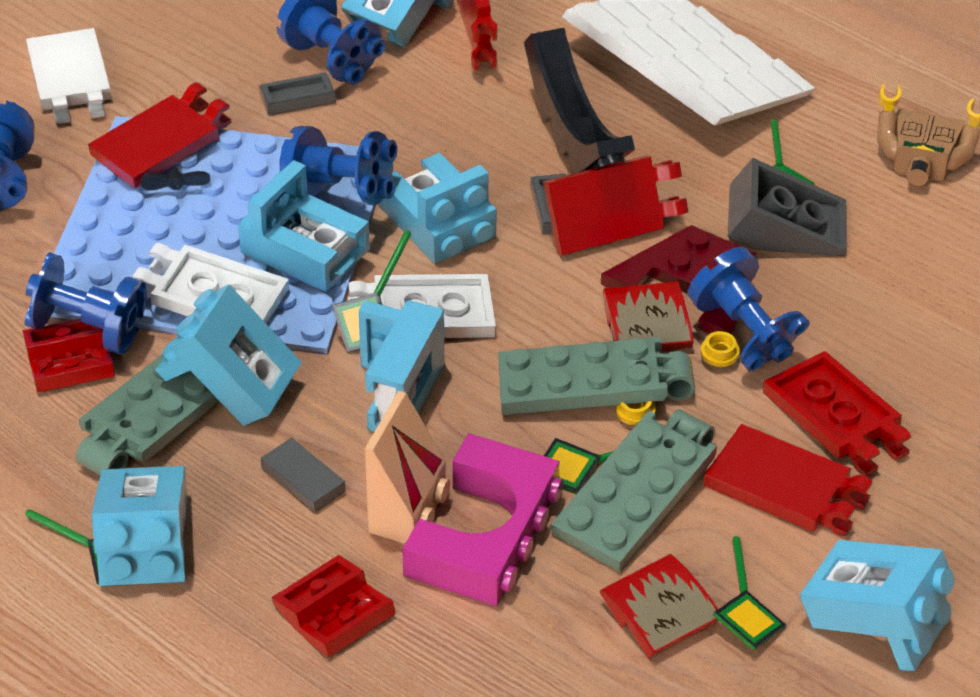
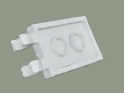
(69, 72)
(195, 271)
(462, 296)

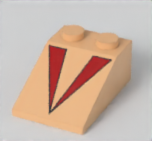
(402, 473)

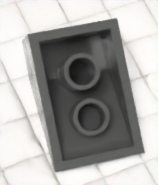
(785, 213)

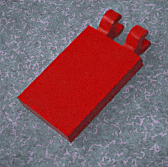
(480, 30)
(161, 135)
(610, 203)
(838, 411)
(787, 481)

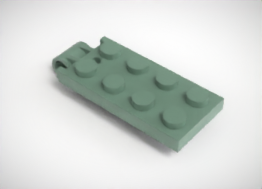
(592, 376)
(141, 418)
(636, 487)

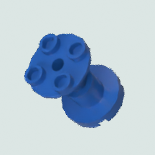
(315, 23)
(15, 142)
(328, 164)
(731, 289)
(98, 307)

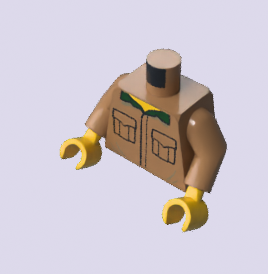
(925, 143)

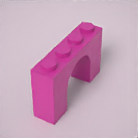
(486, 562)

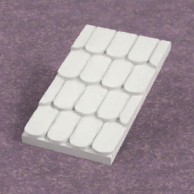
(691, 56)

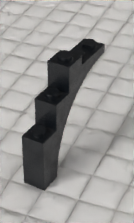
(566, 105)

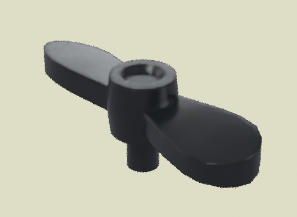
(174, 179)

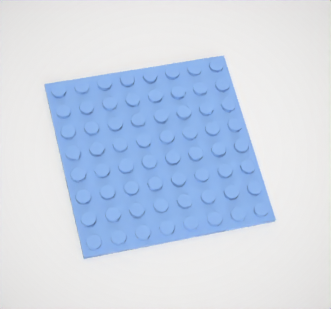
(119, 226)

